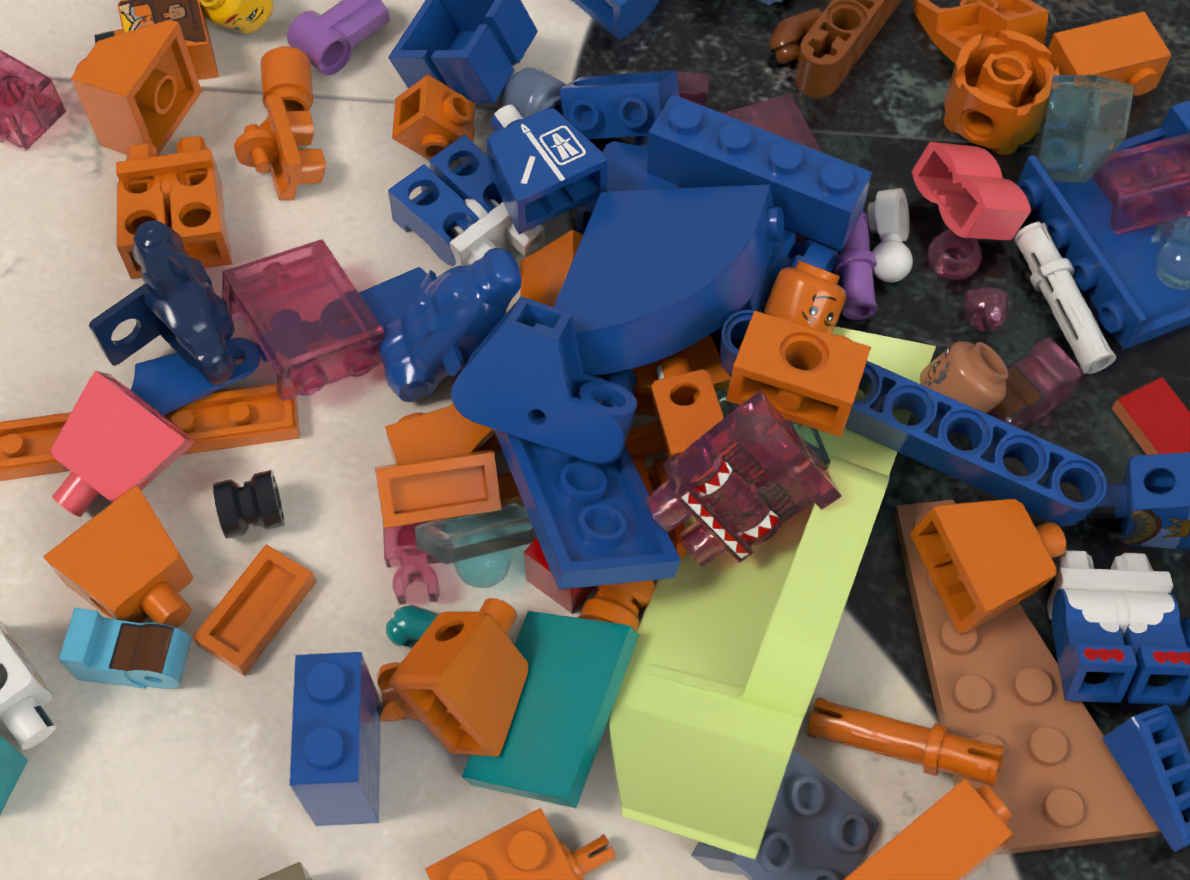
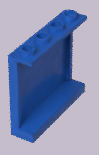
(1109, 266)

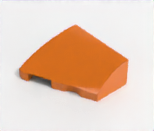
(957, 25)

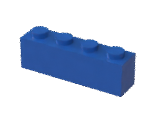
(710, 149)

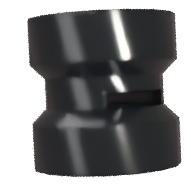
(253, 503)

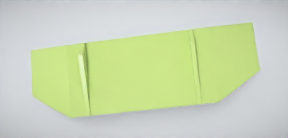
(740, 649)

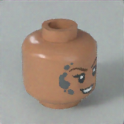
(968, 374)

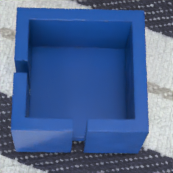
(465, 45)

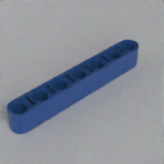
(989, 436)

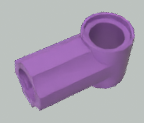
(331, 36)

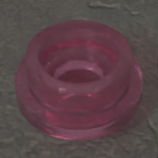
(951, 244)

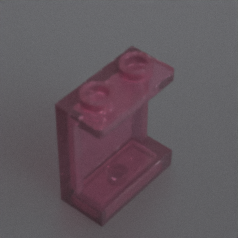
(304, 318)

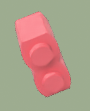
(970, 191)

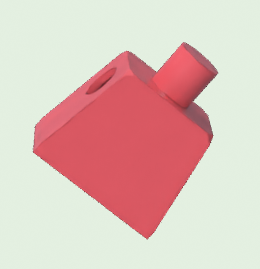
(113, 444)

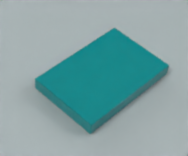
(561, 709)

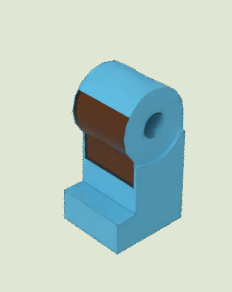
(124, 651)

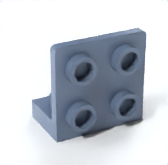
(809, 835)

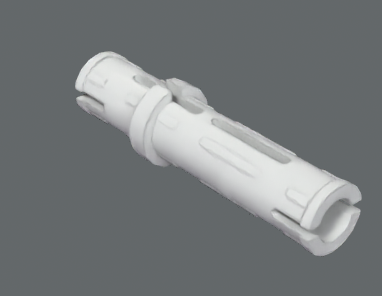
(1054, 279)

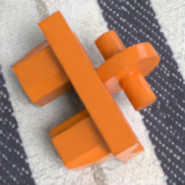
(275, 148)

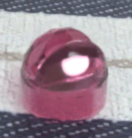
(984, 307)

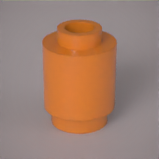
(287, 74)

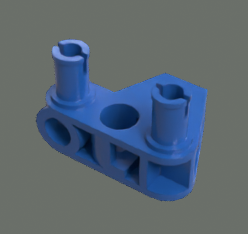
(534, 387)

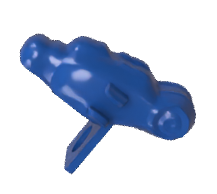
(447, 323)

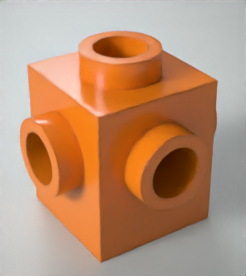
(431, 117)

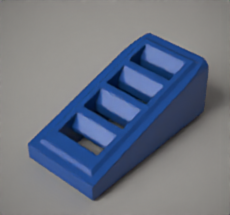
(1158, 768)

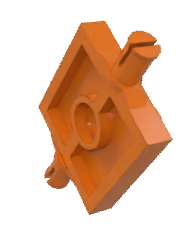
(522, 852)

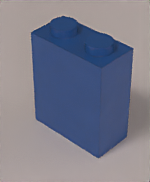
(335, 739)

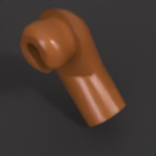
(789, 31)

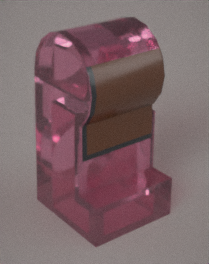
(1037, 385)

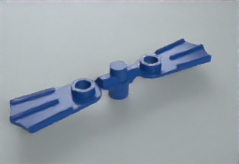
(171, 383)

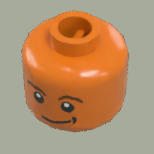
(807, 297)

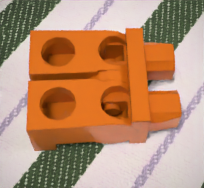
(179, 192)

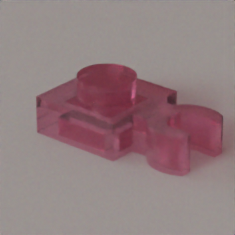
(414, 563)

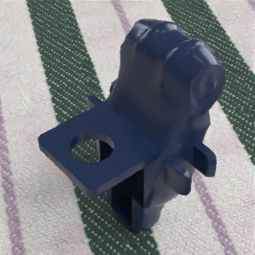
(173, 304)

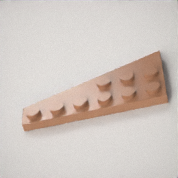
(1008, 692)

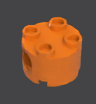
(999, 90)

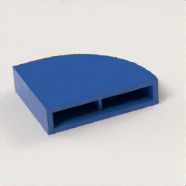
(665, 270)

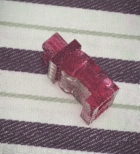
(741, 483)

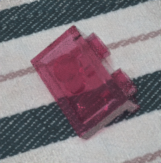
(1147, 183)

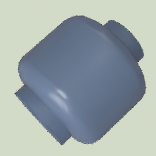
(532, 92)

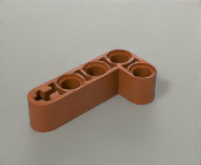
(838, 43)

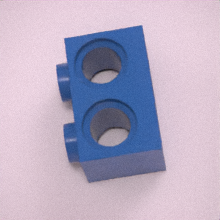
(617, 102)

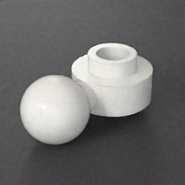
(890, 220)

